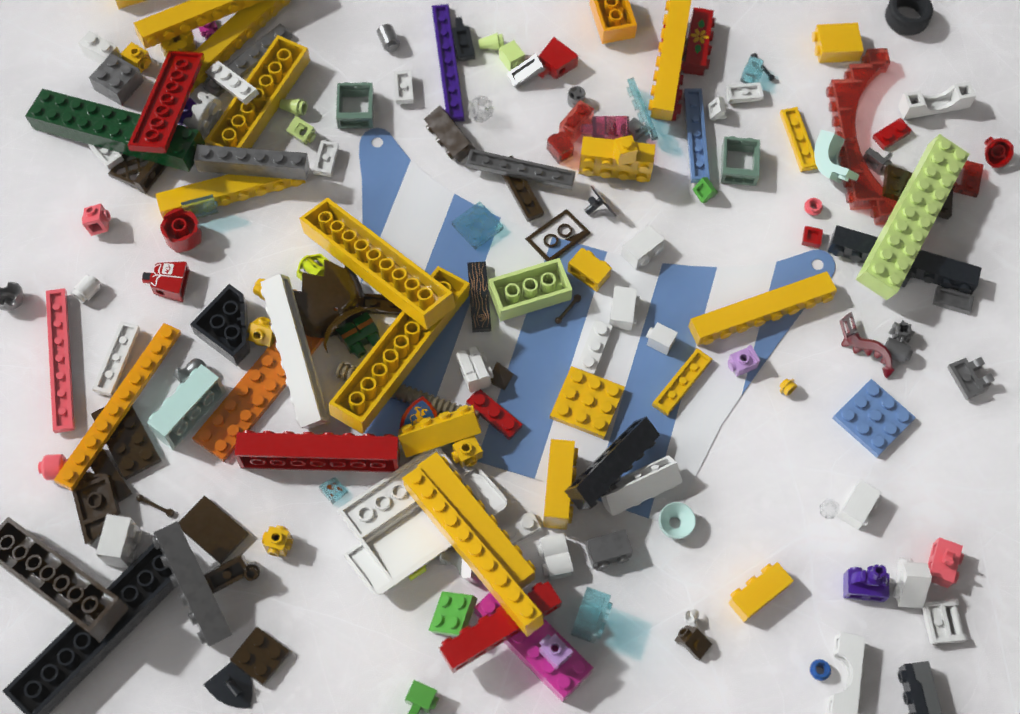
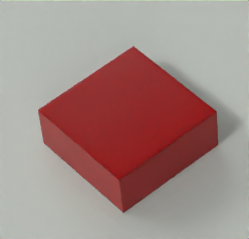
(812, 237)

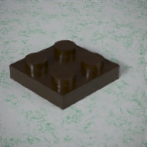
(259, 656)

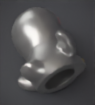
(183, 374)

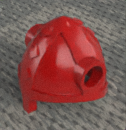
(998, 151)

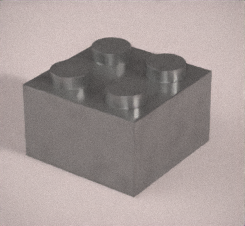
(116, 79)

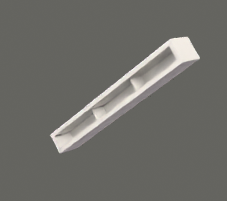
(294, 352)

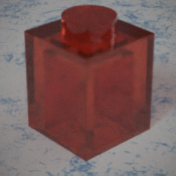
(560, 147)

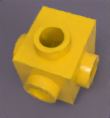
(261, 332)
(466, 451)
(280, 546)

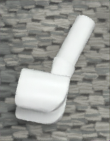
(691, 618)

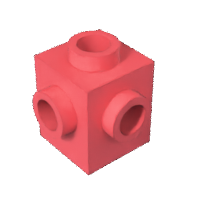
(96, 219)

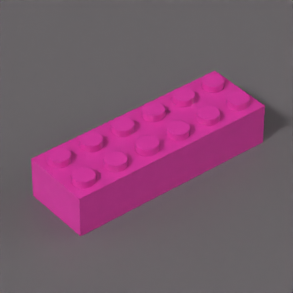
(526, 648)

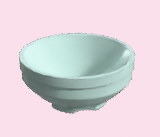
(681, 512)

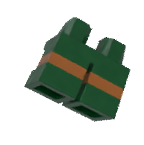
(359, 334)

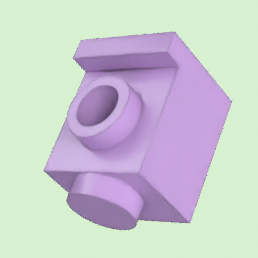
(741, 367)
(557, 658)

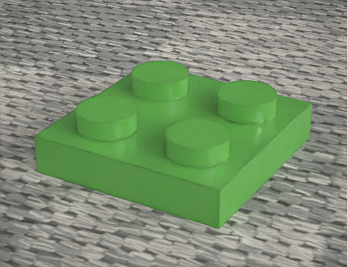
(452, 613)

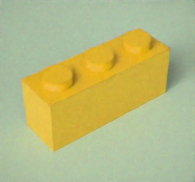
(760, 591)

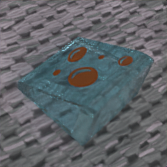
(333, 490)

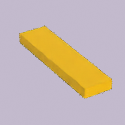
(798, 139)
(682, 382)

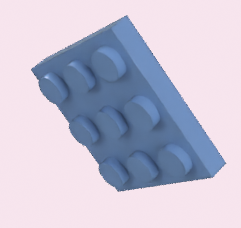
(874, 418)

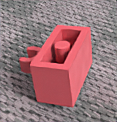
(944, 562)

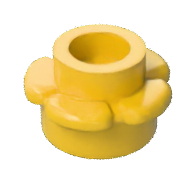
(787, 386)

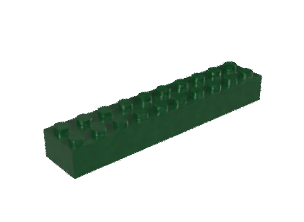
(106, 128)

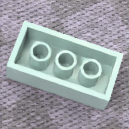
(186, 406)

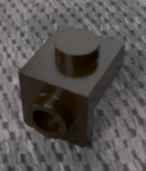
(693, 641)

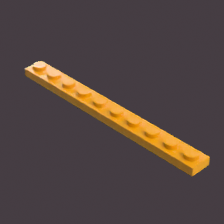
(117, 407)

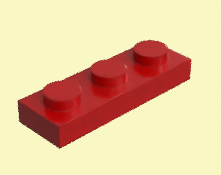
(494, 414)

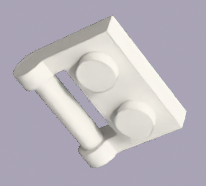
(938, 624)

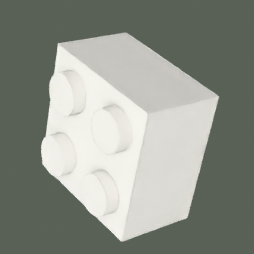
(118, 541)

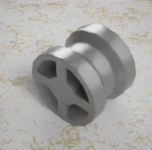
(574, 93)

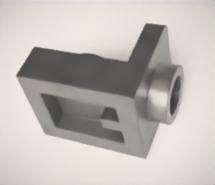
(635, 129)
(876, 161)

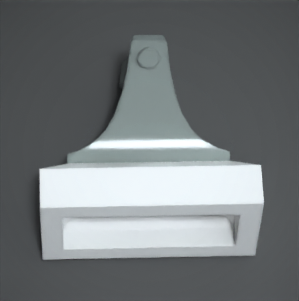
(455, 559)

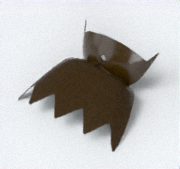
(322, 294)

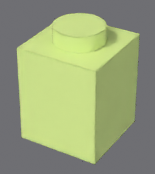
(511, 55)

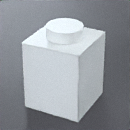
(661, 338)

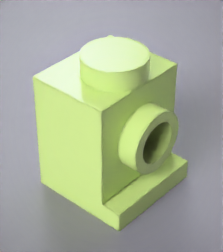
(297, 126)

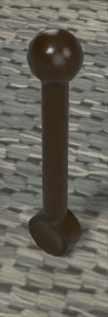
(577, 298)
(169, 512)

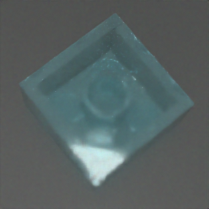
(592, 611)

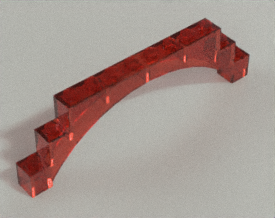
(844, 98)

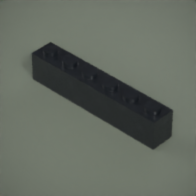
(612, 464)

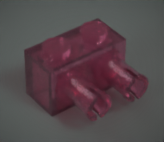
(607, 127)

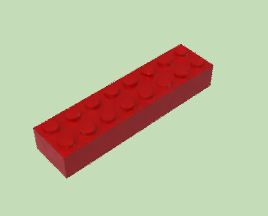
(317, 451)

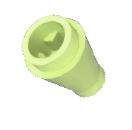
(492, 42)
(294, 106)

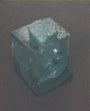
(752, 71)

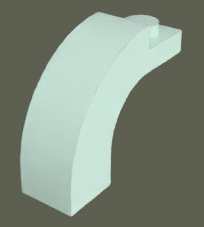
(827, 157)

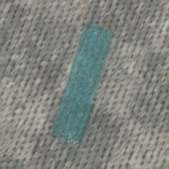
(643, 114)

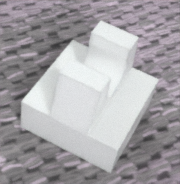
(717, 109)

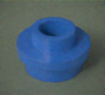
(824, 665)

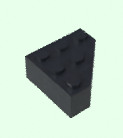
(225, 325)

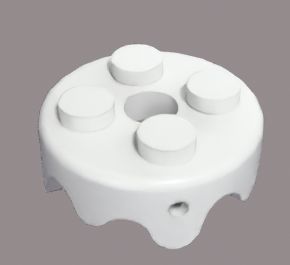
(205, 114)

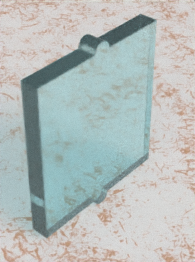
(201, 206)

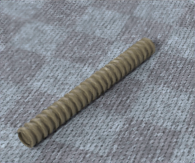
(405, 393)

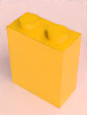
(837, 42)

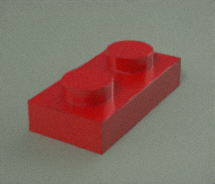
(891, 134)

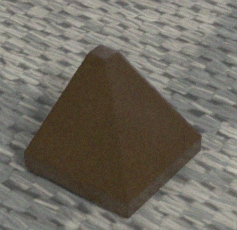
(501, 376)

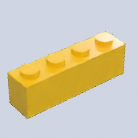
(439, 430)

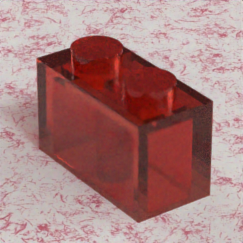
(572, 123)

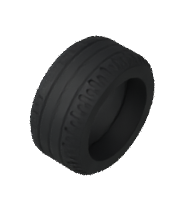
(905, 25)

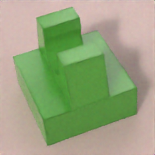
(705, 190)

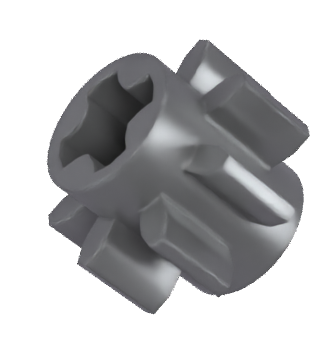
(902, 327)

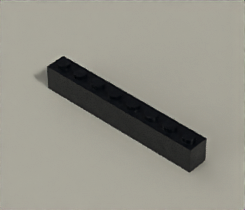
(926, 266)

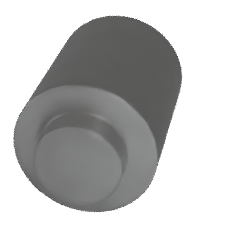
(388, 37)
(899, 350)

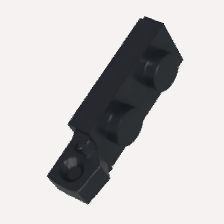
(463, 41)

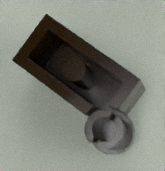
(230, 573)

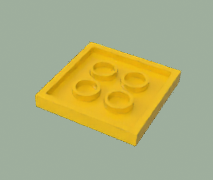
(587, 402)

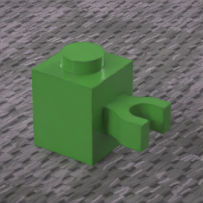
(421, 698)

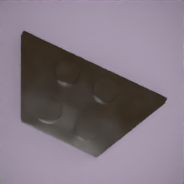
(94, 500)

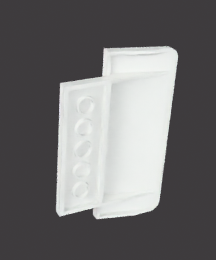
(396, 532)

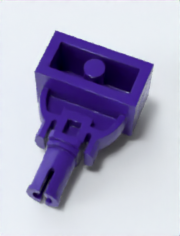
(866, 585)

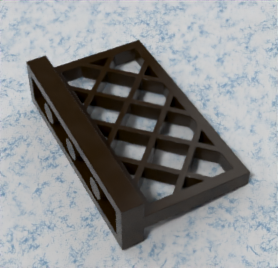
(147, 174)

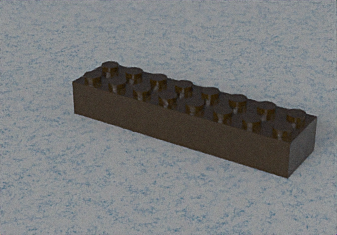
(58, 581)

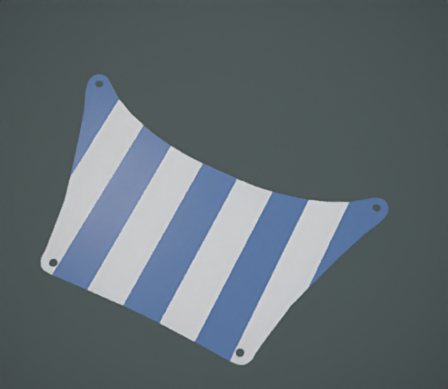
(417, 219)

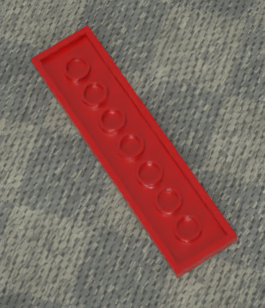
(166, 102)

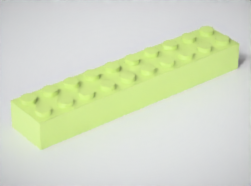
(912, 217)

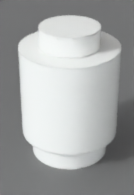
(86, 288)

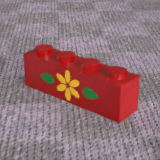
(698, 41)

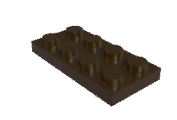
(896, 180)
(131, 445)

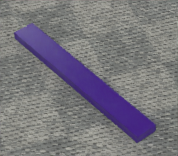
(448, 62)

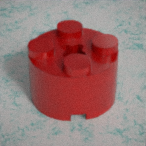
(181, 230)

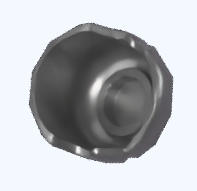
(11, 296)

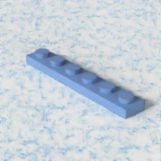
(696, 135)

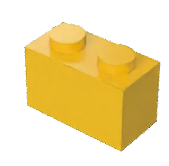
(589, 269)

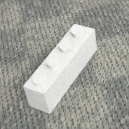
(642, 485)

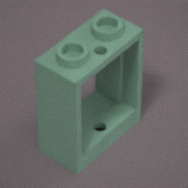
(353, 120)
(737, 175)

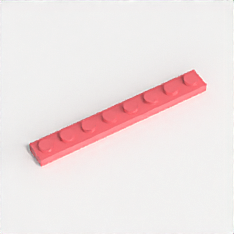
(60, 361)

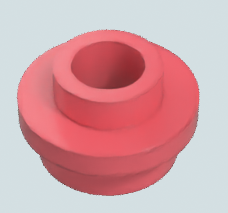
(815, 202)

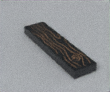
(479, 297)

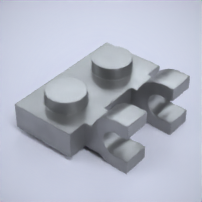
(967, 380)

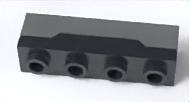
(919, 688)

